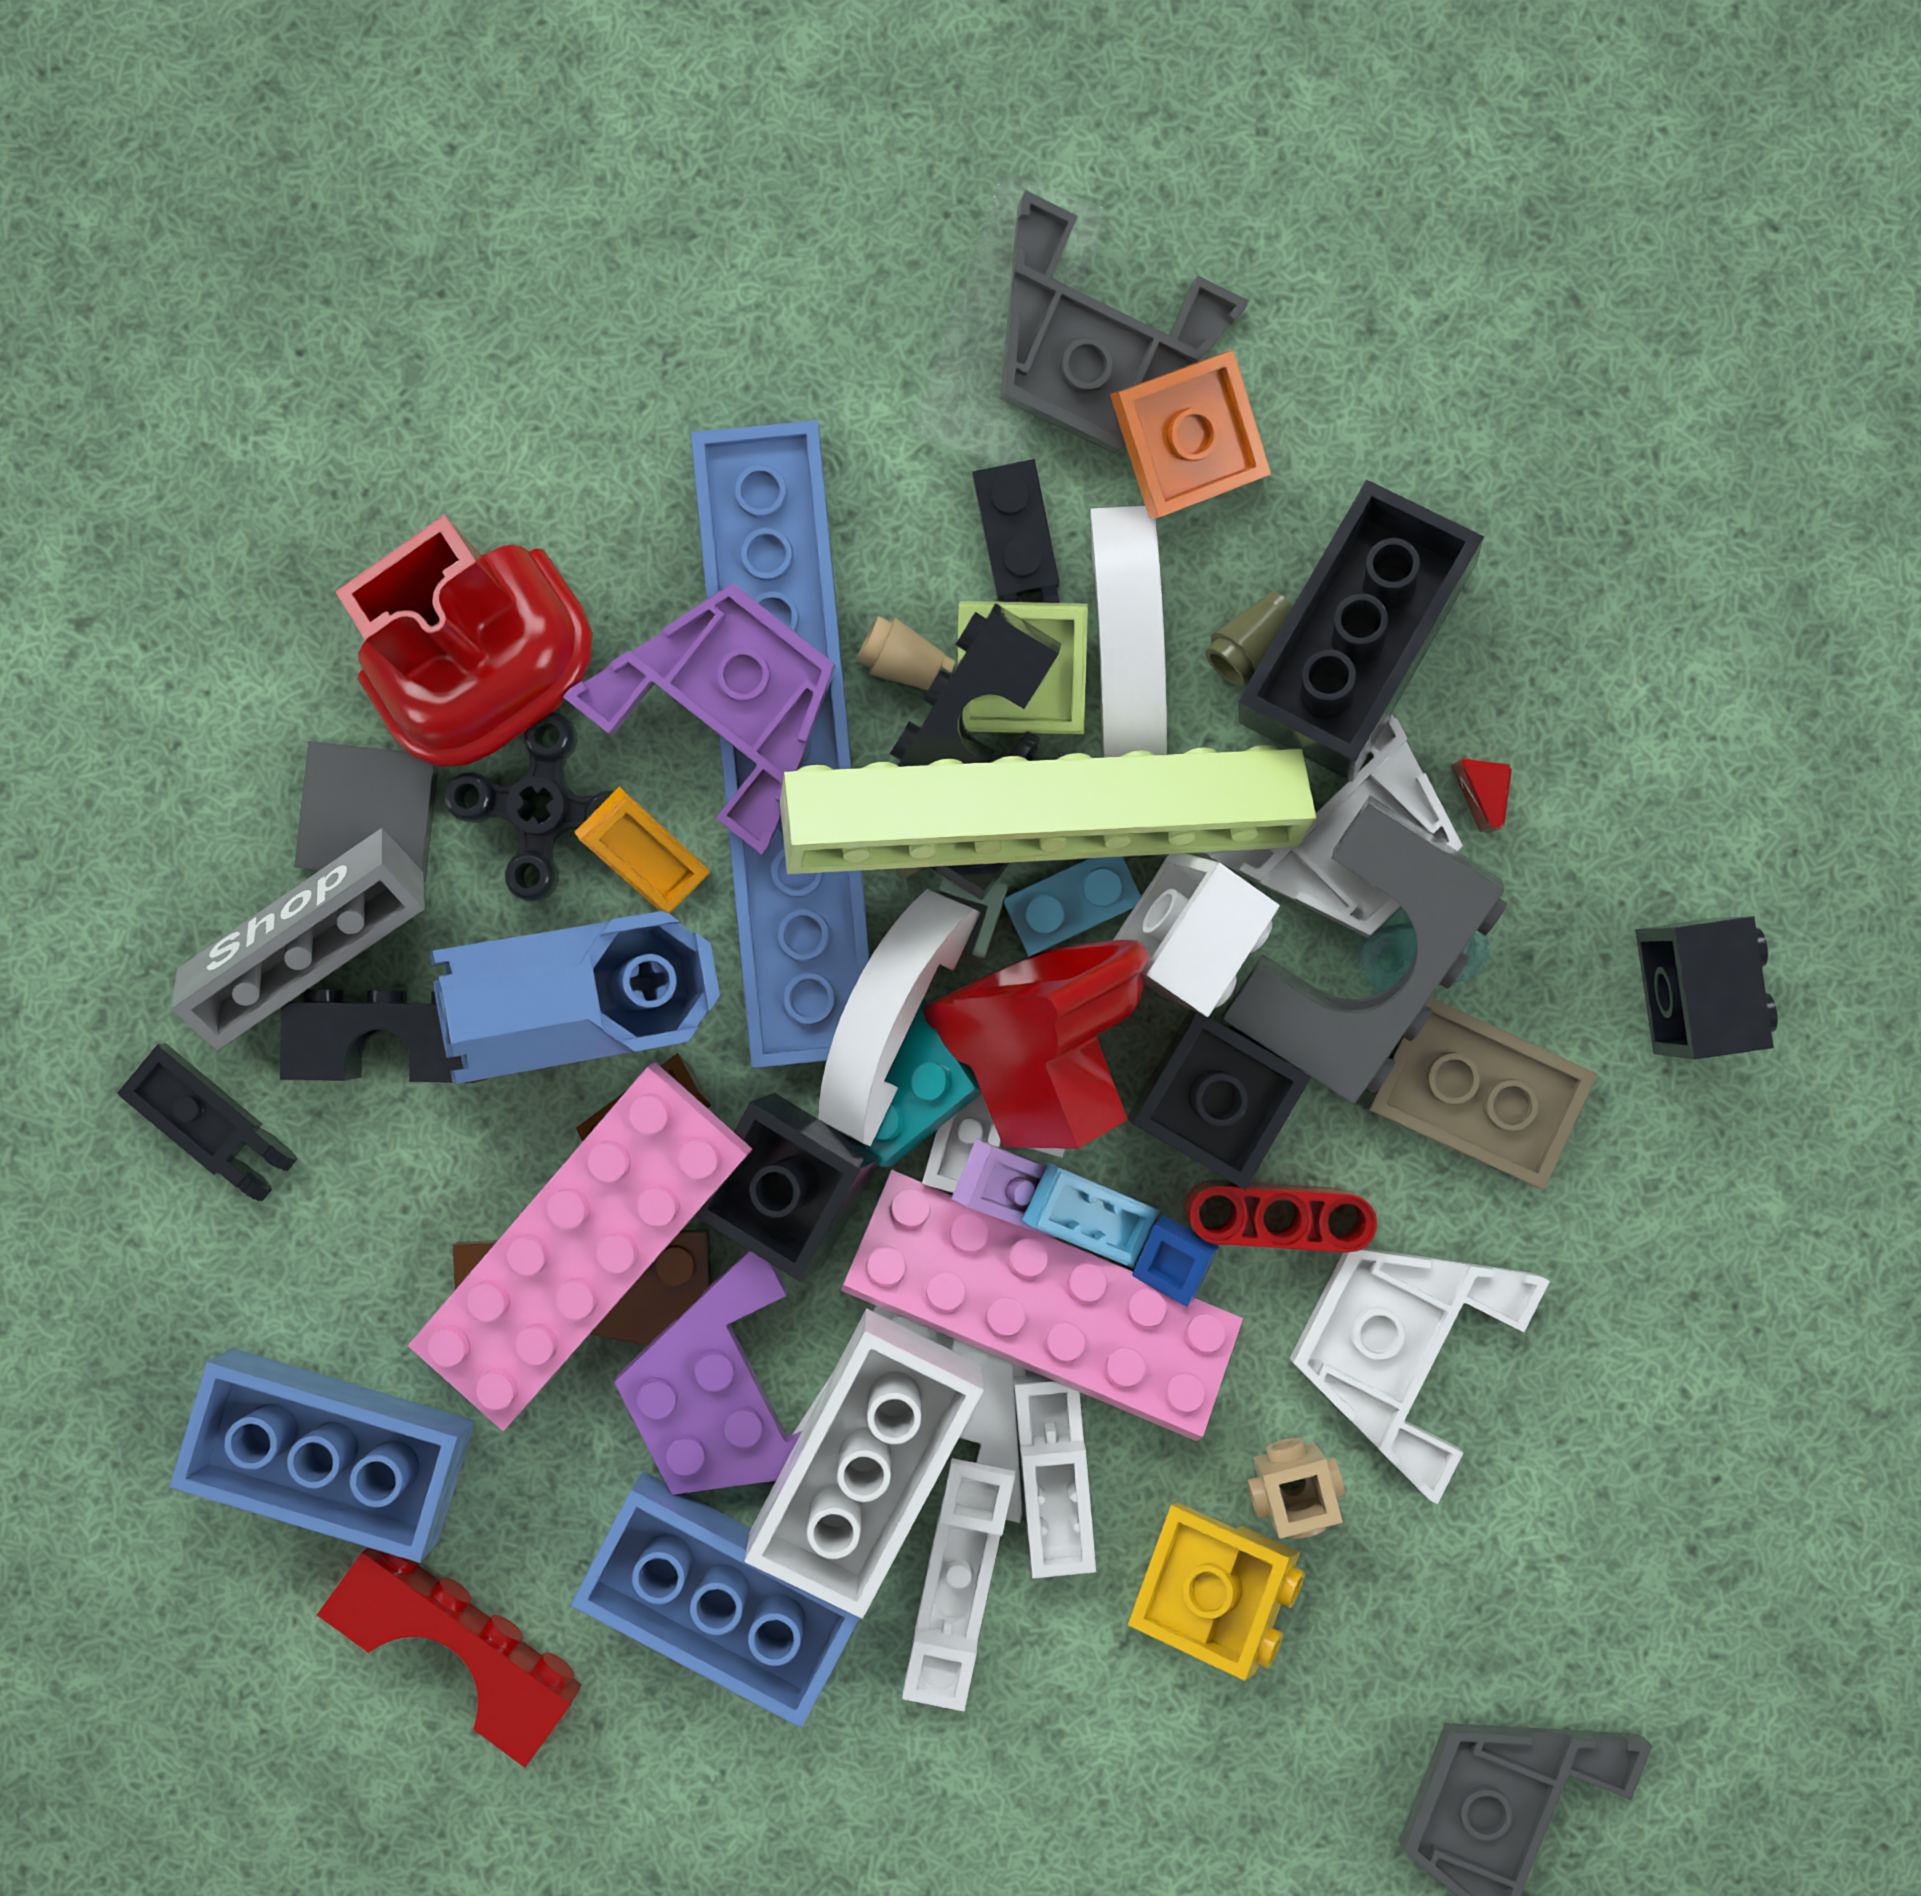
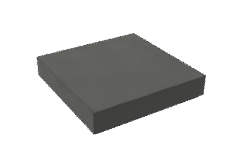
(356, 793)

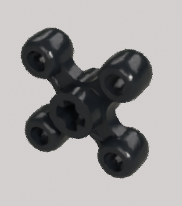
(515, 804)

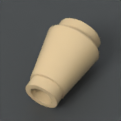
(901, 654)

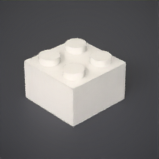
(1197, 930)

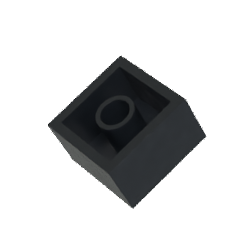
(1706, 987)
(1218, 1098)
(791, 1188)

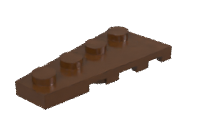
(651, 1303)

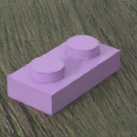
(999, 1183)

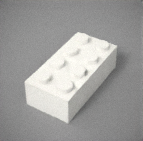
(864, 1463)

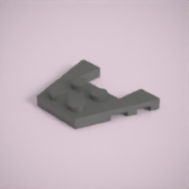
(1076, 351)
(1495, 1795)

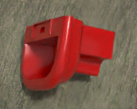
(465, 643)
(1036, 1040)

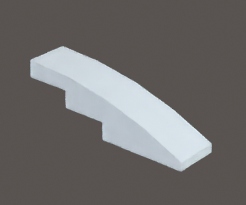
(1054, 1476)

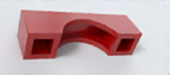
(516, 1687)

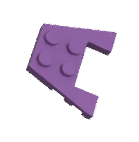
(738, 676)
(700, 1394)

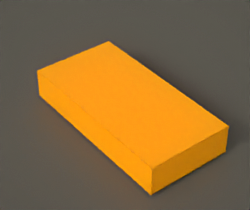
(642, 851)

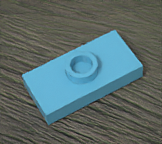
(1090, 1215)

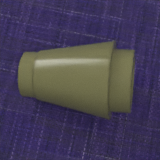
(1245, 639)

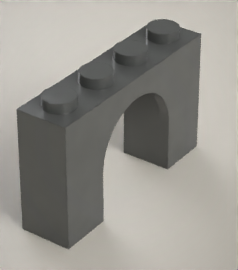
(1350, 1039)

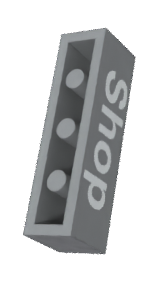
(298, 939)

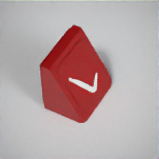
(1485, 791)

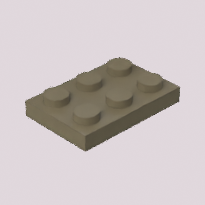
(1484, 1093)

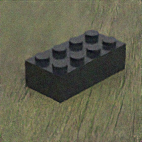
(1359, 629)

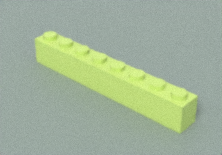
(1043, 809)

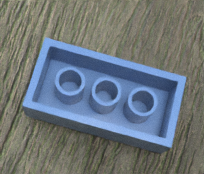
(322, 1454)
(682, 1587)

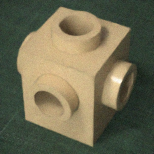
(1311, 1505)

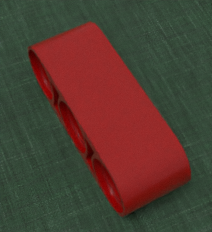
(1306, 1231)

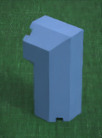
(572, 994)

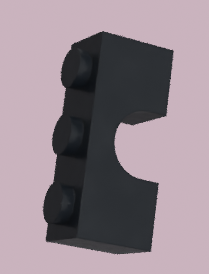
(1000, 659)
(327, 1036)

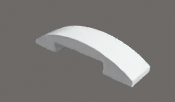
(1129, 631)
(883, 1008)
(957, 1584)

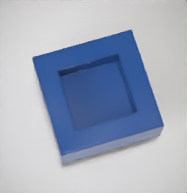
(1175, 1261)

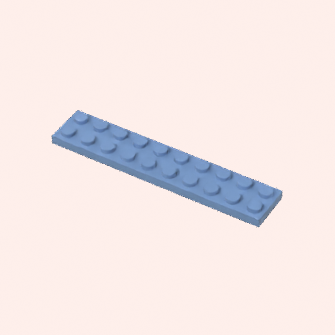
(771, 538)

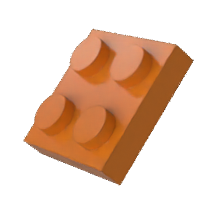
(1190, 434)

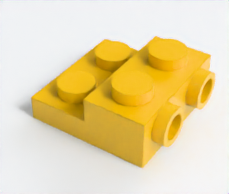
(1217, 1592)

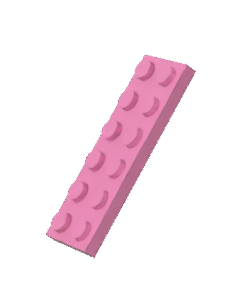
(580, 1245)
(1043, 1306)

